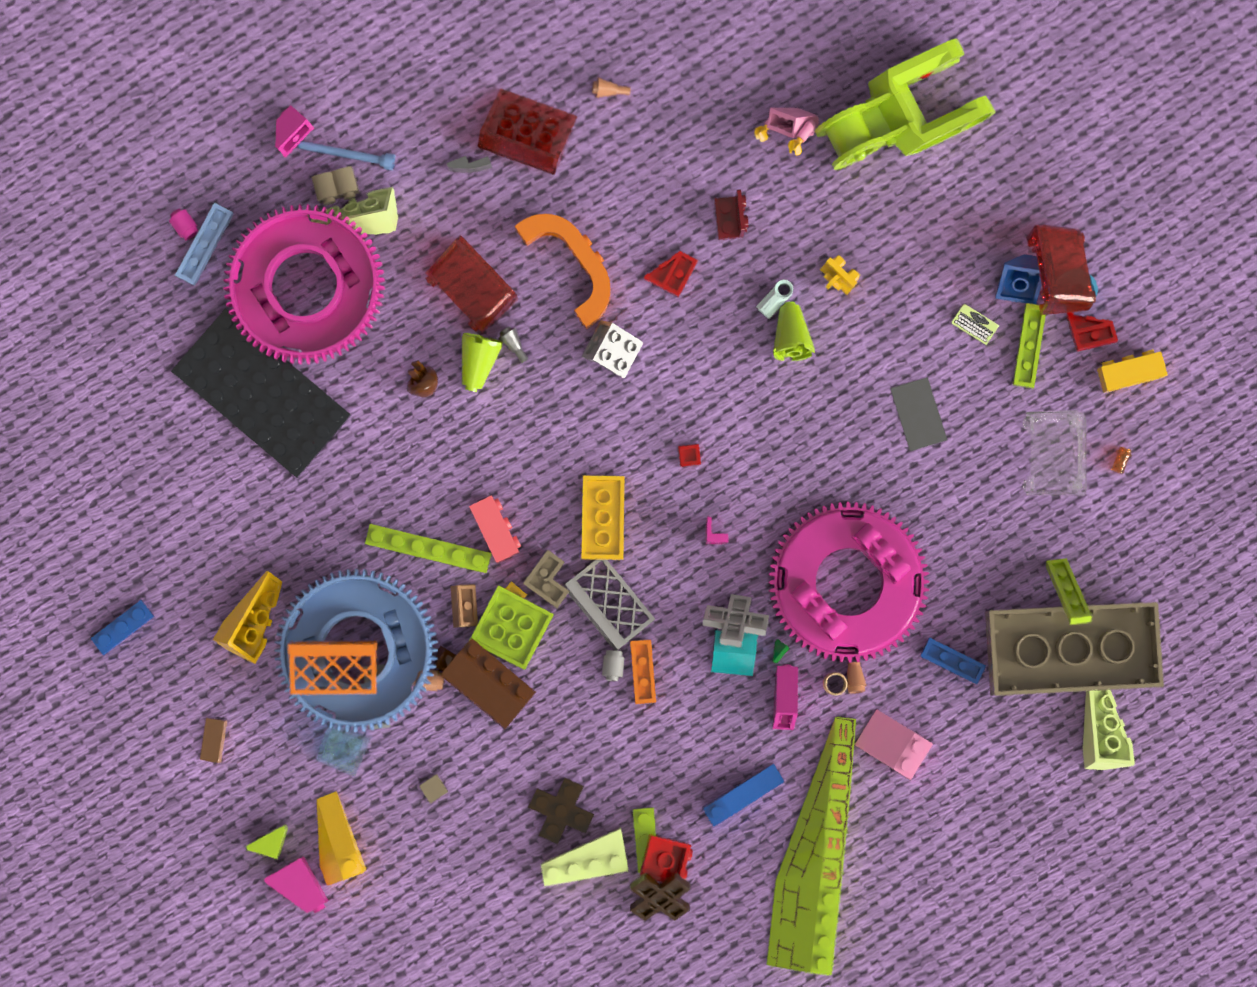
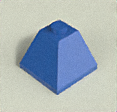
(1020, 280)

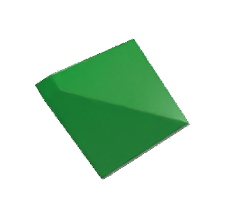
(779, 651)

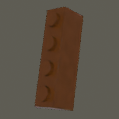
(488, 683)

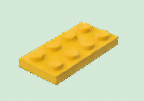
(603, 518)

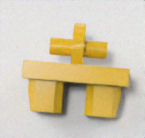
(838, 276)

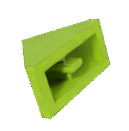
(270, 844)

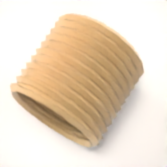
(825, 683)

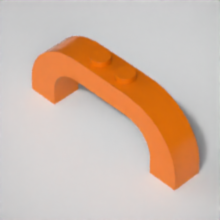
(553, 225)

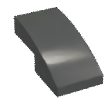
(462, 166)

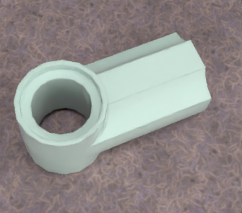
(774, 299)

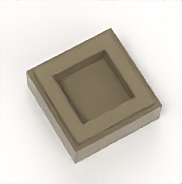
(433, 788)

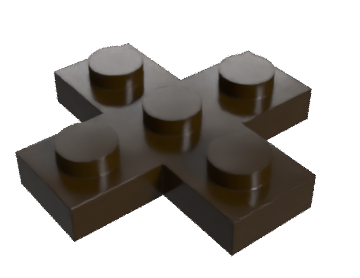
(561, 810)
(660, 897)

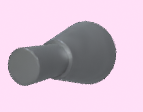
(511, 340)

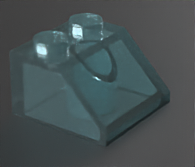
(343, 749)

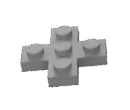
(735, 620)

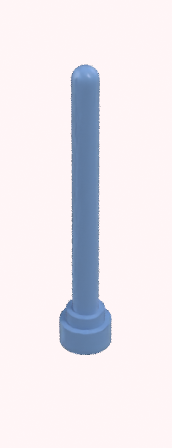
(384, 160)

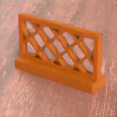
(328, 649)

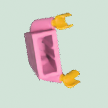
(789, 122)

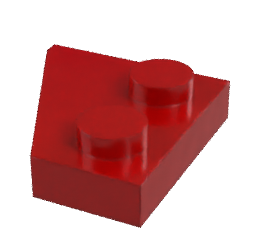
(673, 273)
(1090, 332)

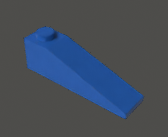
(742, 795)

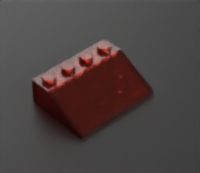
(526, 131)

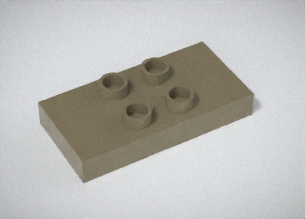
(1045, 654)

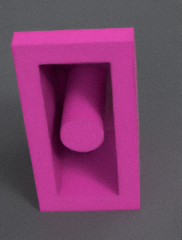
(291, 130)

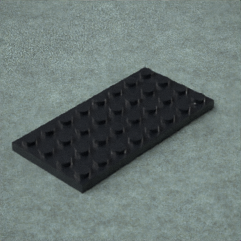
(261, 395)

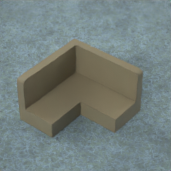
(542, 580)

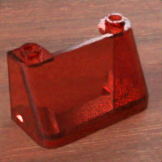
(1062, 269)
(471, 284)

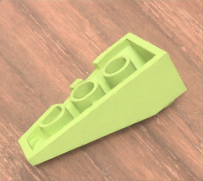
(373, 215)
(1104, 736)

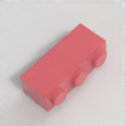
(495, 528)

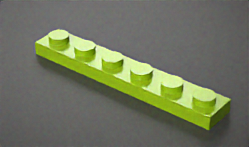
(428, 548)

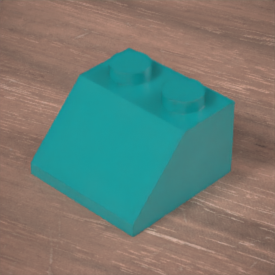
(734, 659)

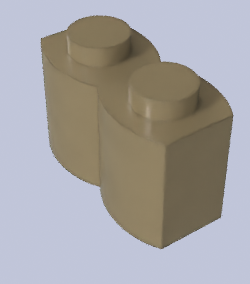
(335, 185)

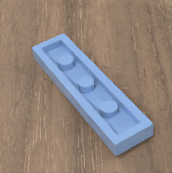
(204, 244)

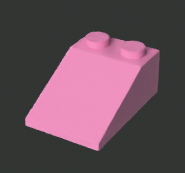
(893, 744)

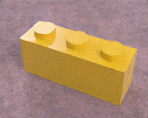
(1132, 371)

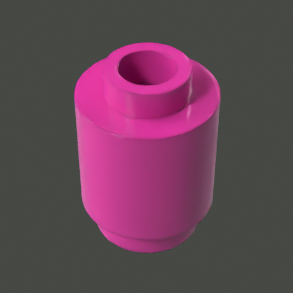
(183, 224)

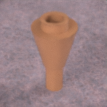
(604, 88)

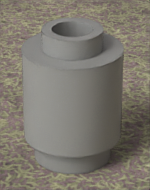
(613, 665)

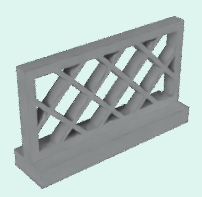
(595, 615)

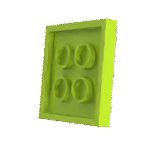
(512, 627)

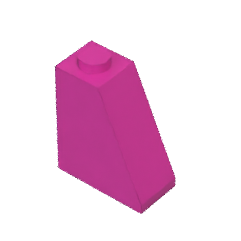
(785, 697)
(299, 886)

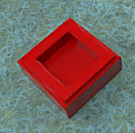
(689, 455)

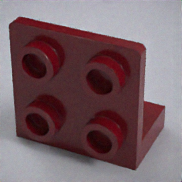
(730, 216)

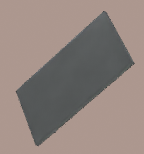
(918, 414)

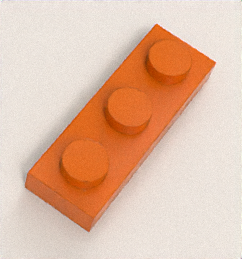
(643, 671)

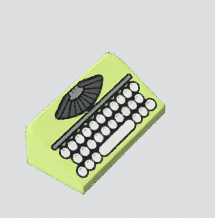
(975, 324)

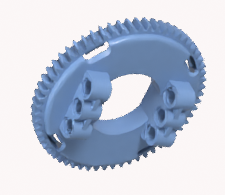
(404, 632)

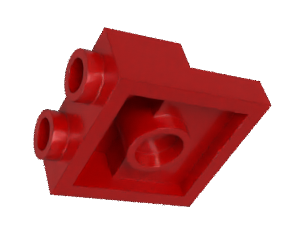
(665, 857)

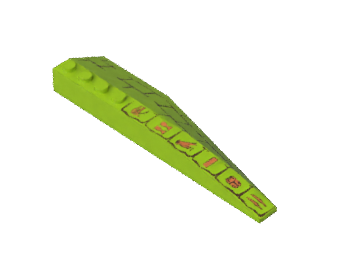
(812, 868)

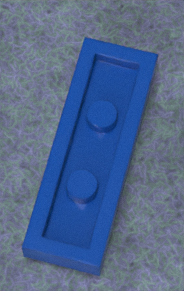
(122, 627)
(953, 661)

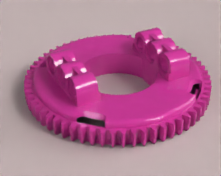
(313, 334)
(888, 551)

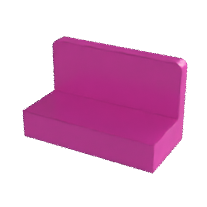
(714, 538)

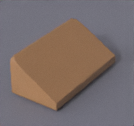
(464, 605)
(213, 740)

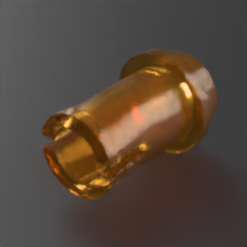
(1121, 460)

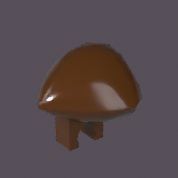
(422, 381)

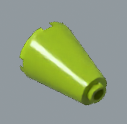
(792, 334)
(478, 359)

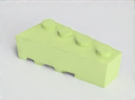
(592, 859)

